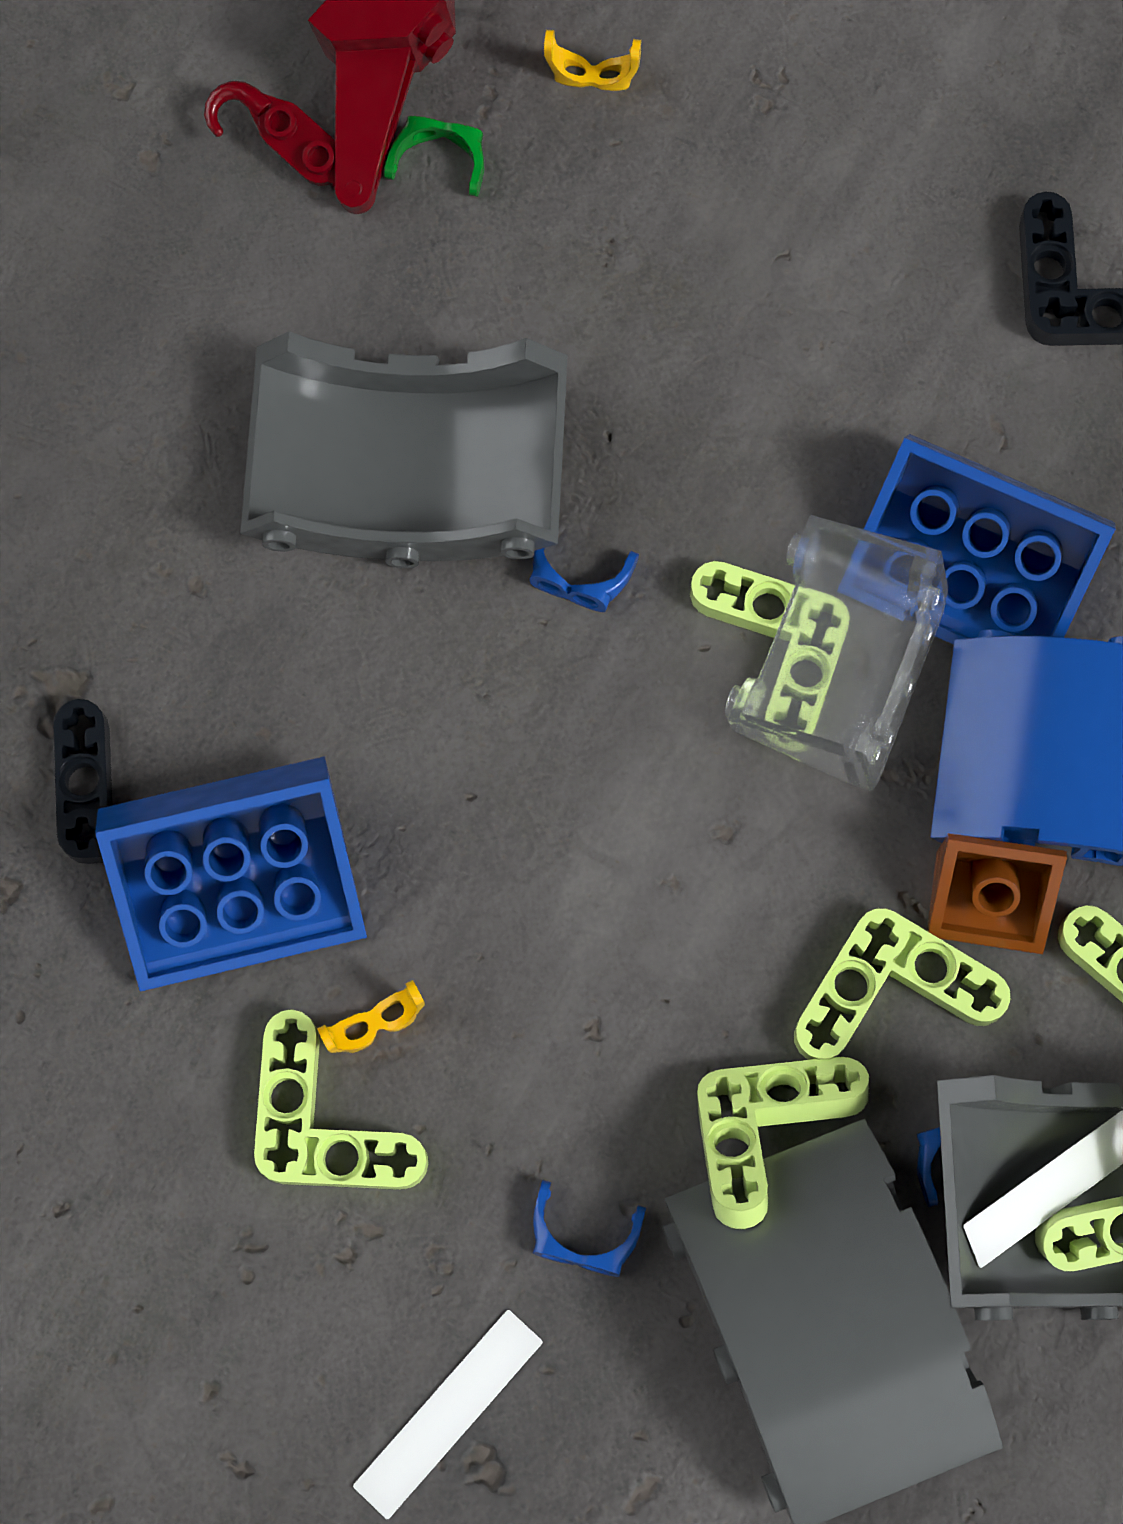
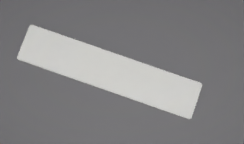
(1046, 1191)
(447, 1414)

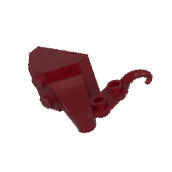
(375, 57)

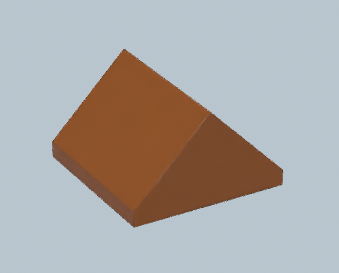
(994, 892)

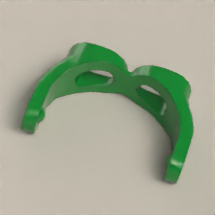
(424, 129)

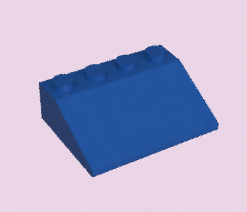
(1007, 549)
(230, 873)

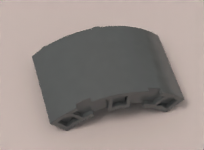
(405, 452)
(993, 1140)
(836, 1329)

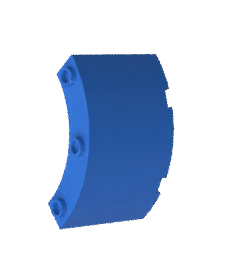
(1034, 744)

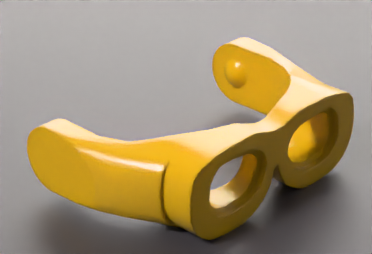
(560, 59)
(335, 1036)

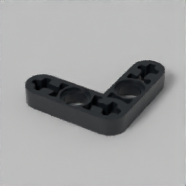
(1063, 292)
(76, 809)

